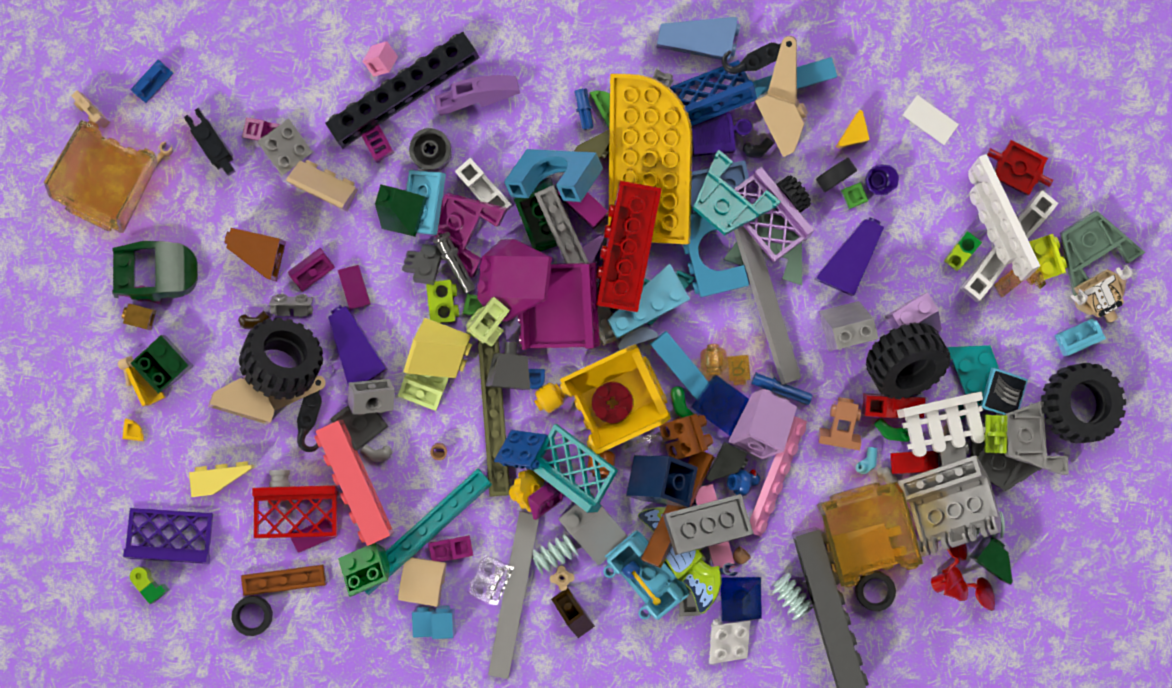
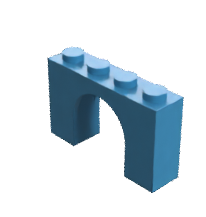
(579, 167)
(707, 280)

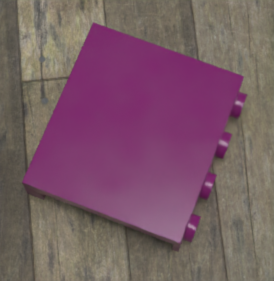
(569, 312)

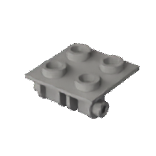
(284, 147)

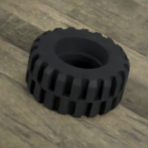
(908, 360)
(270, 377)
(1108, 403)

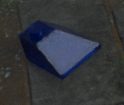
(740, 599)

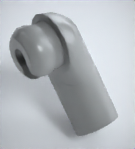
(377, 455)
(886, 474)

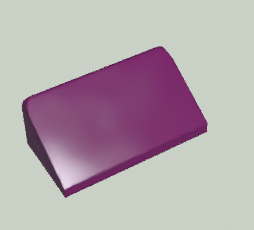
(311, 269)
(354, 287)
(544, 500)
(307, 542)

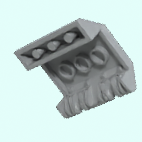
(952, 505)

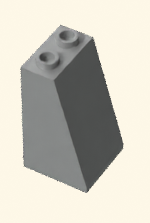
(847, 326)

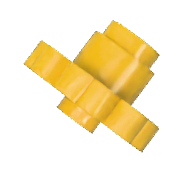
(525, 486)

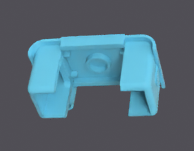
(659, 580)

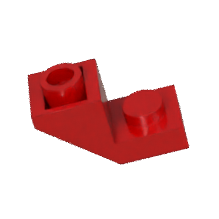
(909, 463)

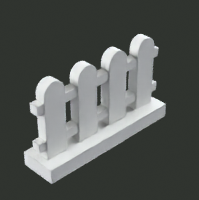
(933, 422)

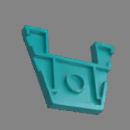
(723, 205)
(972, 368)

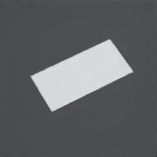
(930, 119)

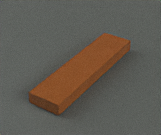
(283, 580)

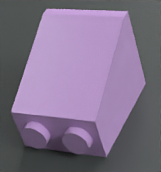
(917, 310)
(764, 425)

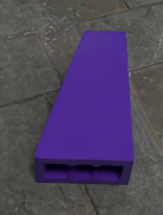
(852, 258)
(355, 350)

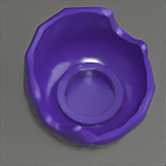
(881, 179)

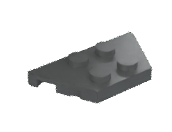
(1002, 470)

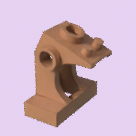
(843, 410)

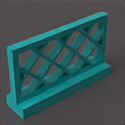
(567, 485)

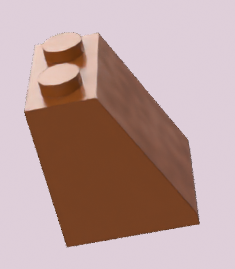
(257, 250)

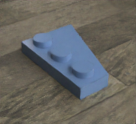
(734, 176)

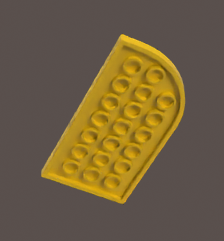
(652, 148)

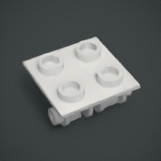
(728, 641)

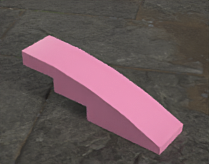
(721, 552)

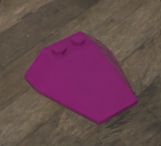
(514, 276)

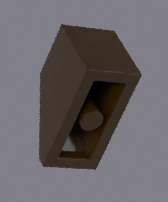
(572, 613)

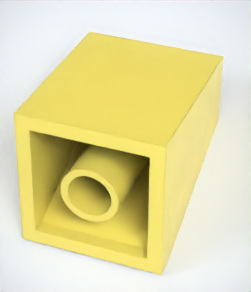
(438, 350)

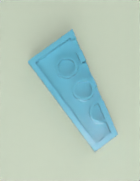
(657, 298)

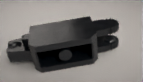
(211, 142)

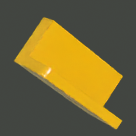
(144, 391)

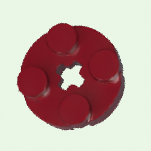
(604, 394)

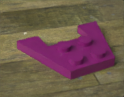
(460, 219)

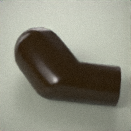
(249, 322)

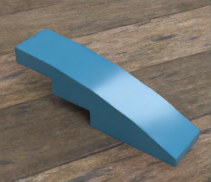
(807, 75)
(680, 364)

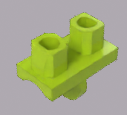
(995, 434)

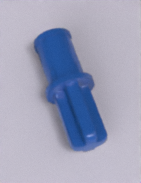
(584, 108)

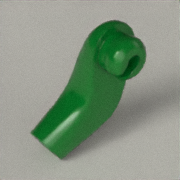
(678, 402)
(891, 433)

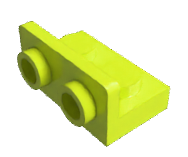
(1048, 256)

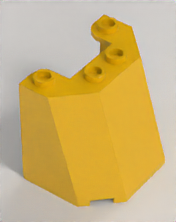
(635, 374)

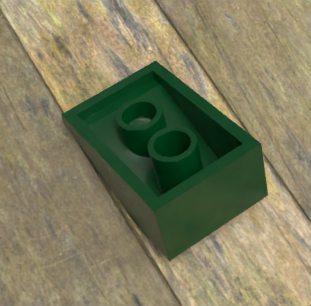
(534, 219)

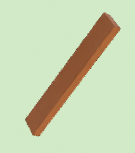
(660, 541)

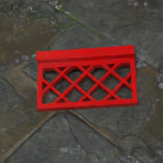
(295, 493)

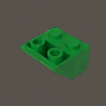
(364, 568)

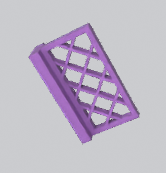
(785, 209)

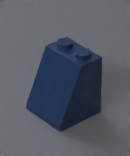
(661, 480)

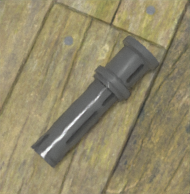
(450, 254)

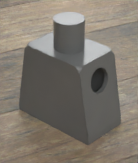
(509, 369)

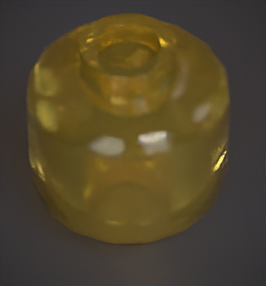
(713, 359)

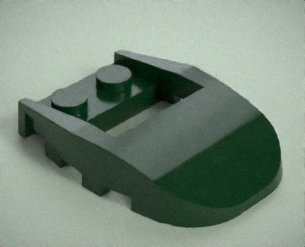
(174, 271)

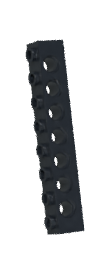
(398, 100)

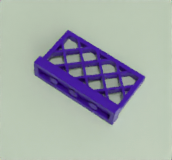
(168, 554)

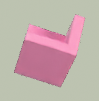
(380, 59)

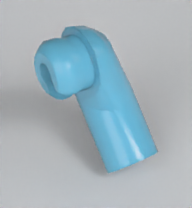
(868, 463)

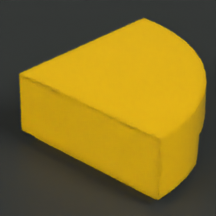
(132, 431)

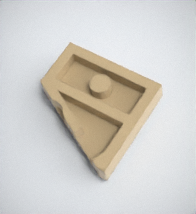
(94, 114)

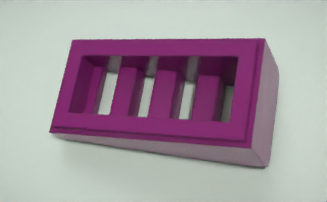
(385, 152)

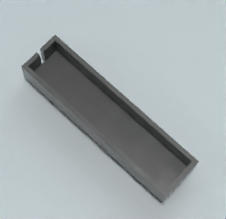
(828, 608)

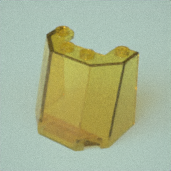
(100, 178)
(869, 531)

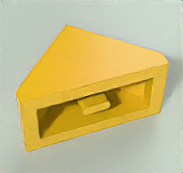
(855, 133)

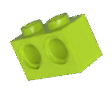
(436, 302)

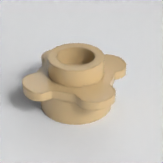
(568, 577)

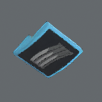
(1003, 392)

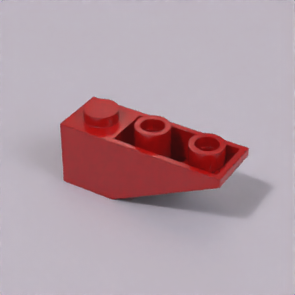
(881, 406)

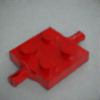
(1020, 167)

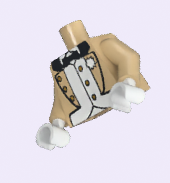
(1102, 293)

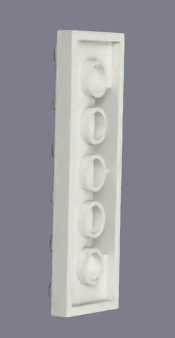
(1000, 219)

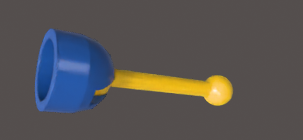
(632, 571)

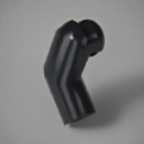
(758, 151)

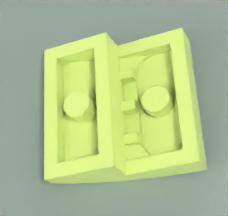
(423, 389)

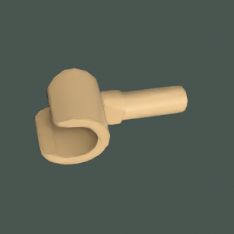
(163, 153)
(123, 364)

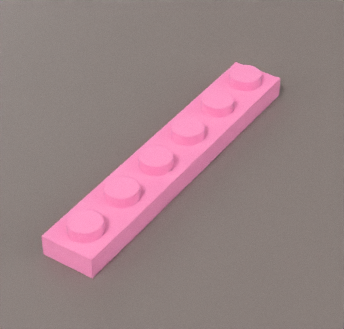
(774, 481)

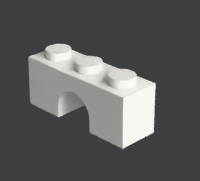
(481, 185)

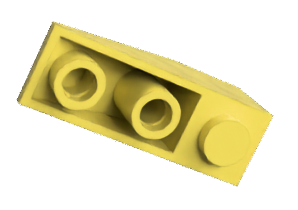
(210, 482)

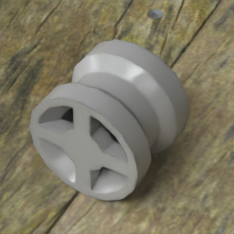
(279, 478)

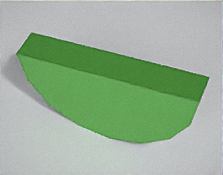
(602, 101)

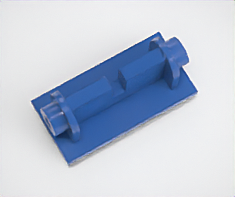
(151, 81)

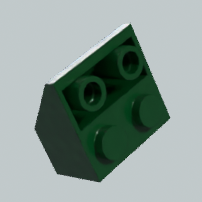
(161, 364)

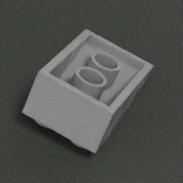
(593, 531)

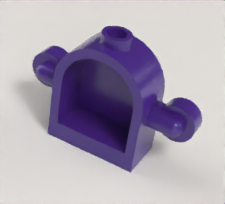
(718, 135)

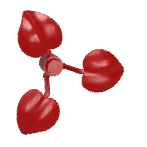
(954, 585)

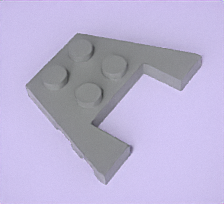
(1028, 440)

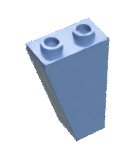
(700, 37)

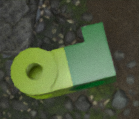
(962, 250)
(147, 585)

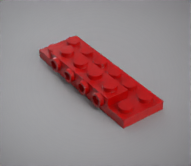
(627, 246)

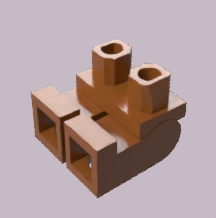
(689, 436)

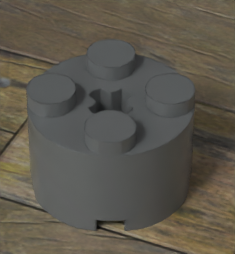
(433, 138)

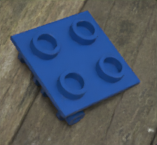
(521, 449)

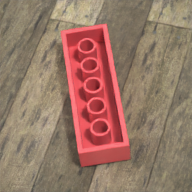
(354, 482)

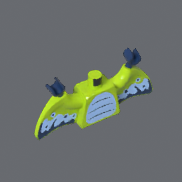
(691, 566)

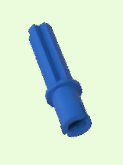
(784, 389)

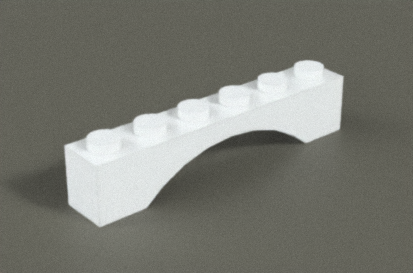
(991, 267)

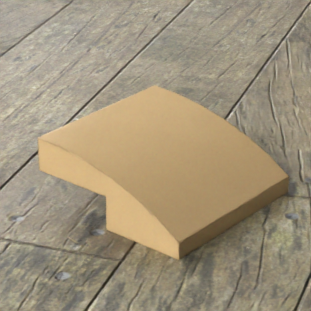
(422, 581)

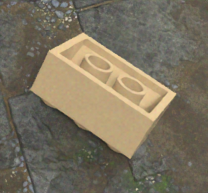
(323, 184)

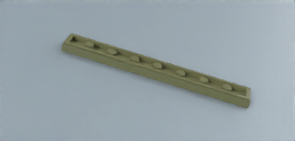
(493, 423)

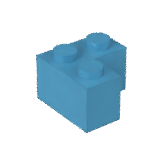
(434, 623)

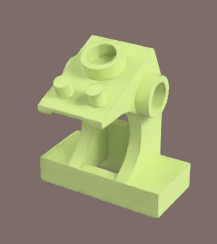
(481, 323)

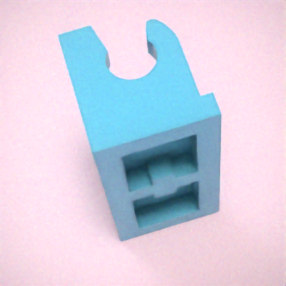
(1079, 337)

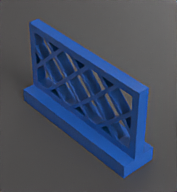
(714, 103)

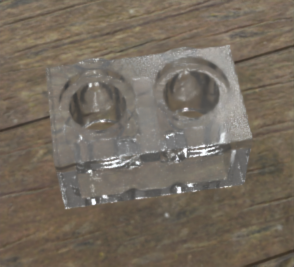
(495, 582)

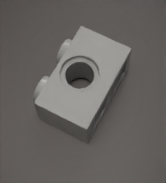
(371, 396)

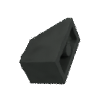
(727, 462)

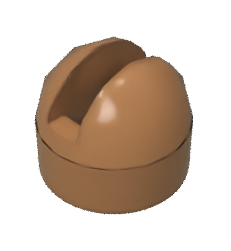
(438, 455)
(741, 555)

